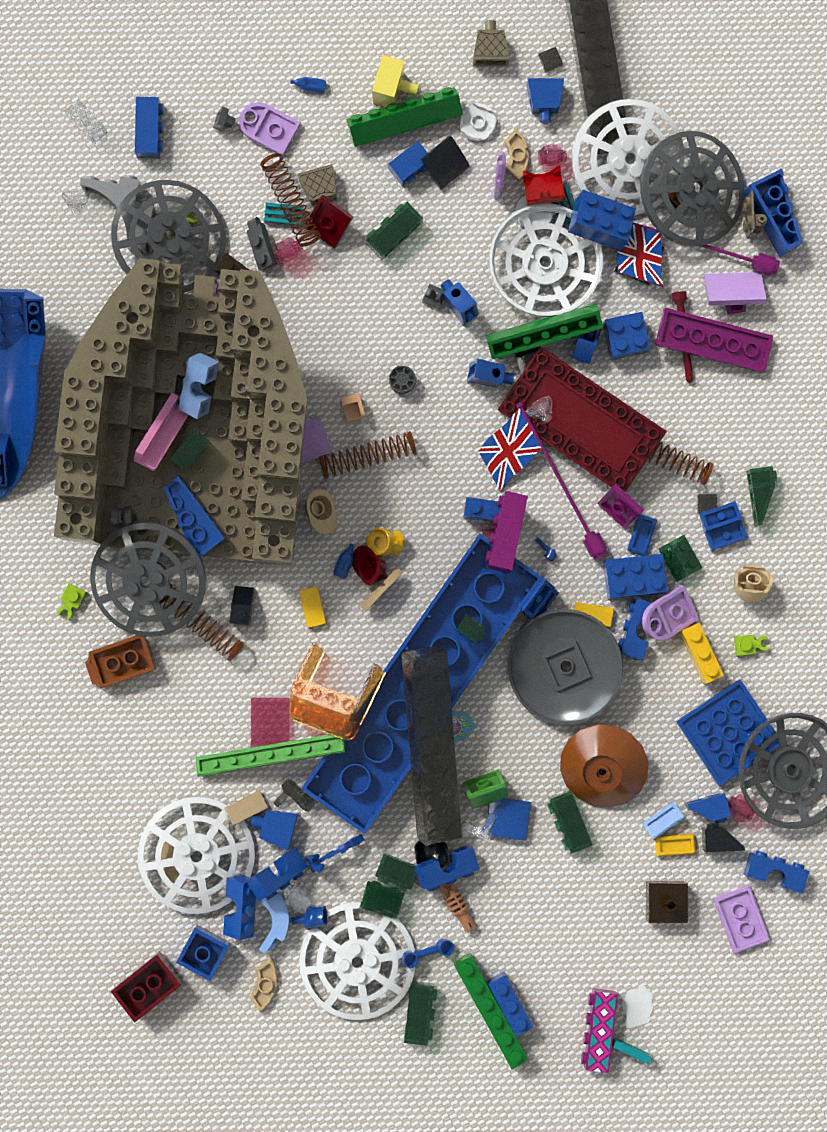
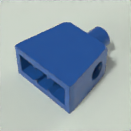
(545, 96)
(459, 301)
(481, 373)
(276, 827)

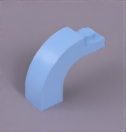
(280, 920)

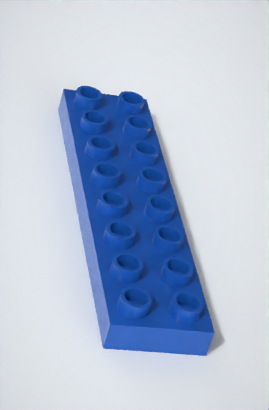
(378, 757)

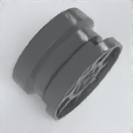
(402, 379)

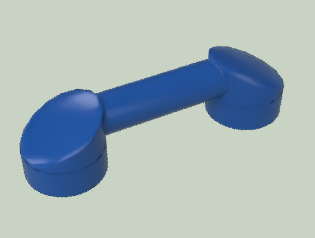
(443, 946)

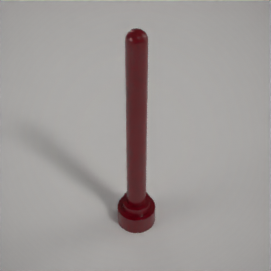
(679, 299)

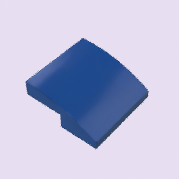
(723, 526)
(540, 599)
(511, 818)

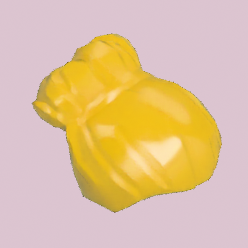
(385, 542)

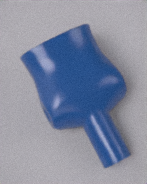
(313, 918)

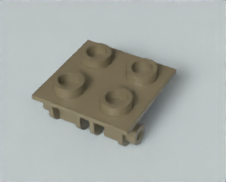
(754, 222)

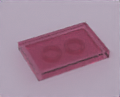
(269, 721)

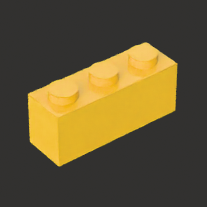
(701, 653)

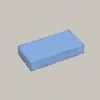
(663, 821)

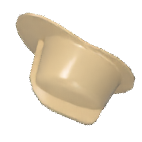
(321, 511)

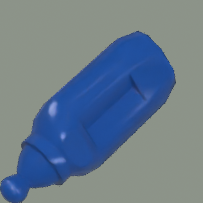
(310, 84)
(344, 562)

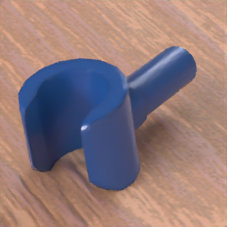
(550, 552)

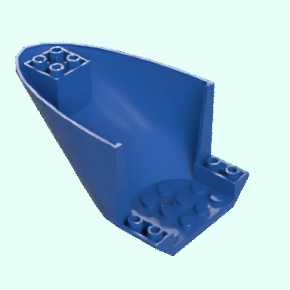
(20, 379)

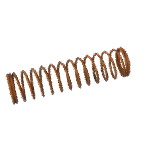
(307, 233)
(709, 466)
(325, 469)
(235, 648)

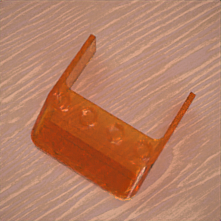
(327, 708)

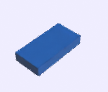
(642, 534)

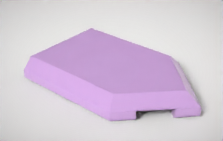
(500, 174)

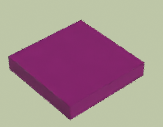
(620, 506)

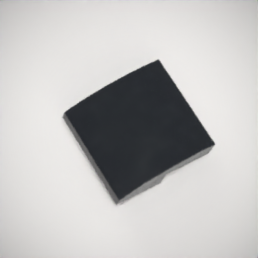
(445, 162)

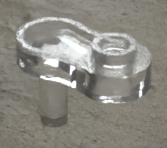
(467, 828)

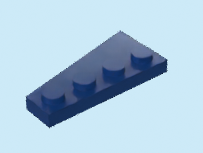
(193, 517)

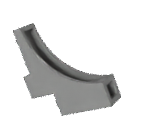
(115, 194)

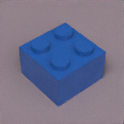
(626, 335)
(203, 952)

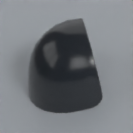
(434, 851)

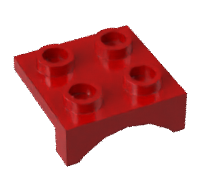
(543, 187)

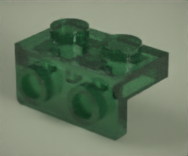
(680, 558)

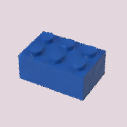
(601, 220)
(635, 576)

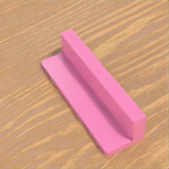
(160, 434)

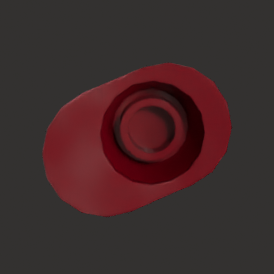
(369, 565)

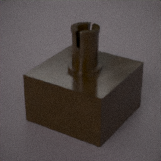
(667, 901)

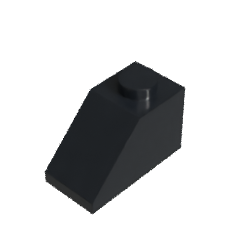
(242, 605)
(719, 839)

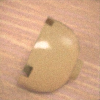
(752, 583)

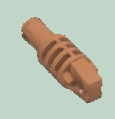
(457, 905)

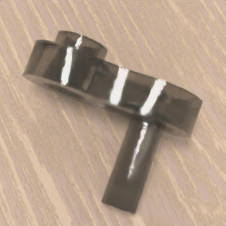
(292, 790)

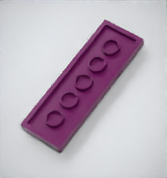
(714, 340)

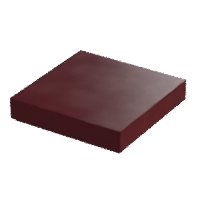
(330, 221)

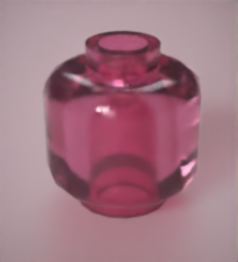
(551, 156)
(288, 251)
(740, 809)

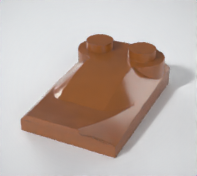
(120, 661)

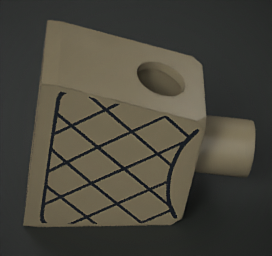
(490, 46)
(318, 183)

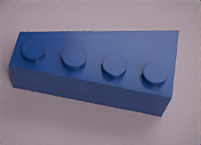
(773, 201)

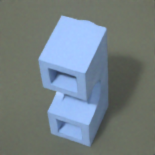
(193, 398)

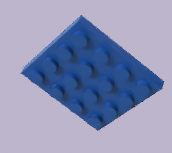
(721, 729)

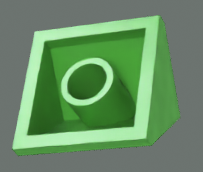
(485, 789)

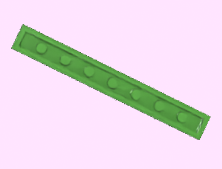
(269, 755)

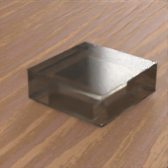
(550, 59)
(706, 502)

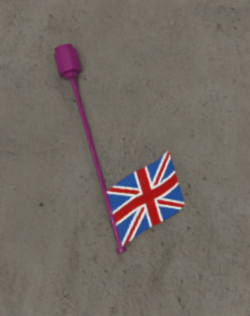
(643, 256)
(512, 450)

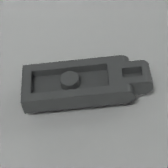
(260, 244)

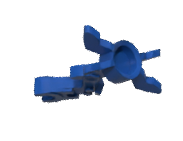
(314, 860)

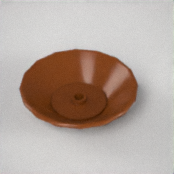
(606, 749)

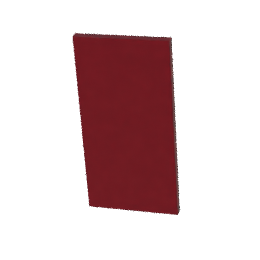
(586, 420)

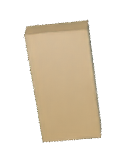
(246, 807)

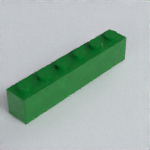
(404, 116)
(544, 331)
(490, 1011)

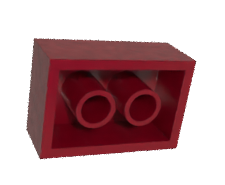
(147, 986)

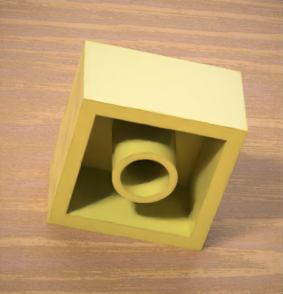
(390, 82)

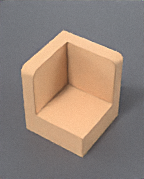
(353, 407)

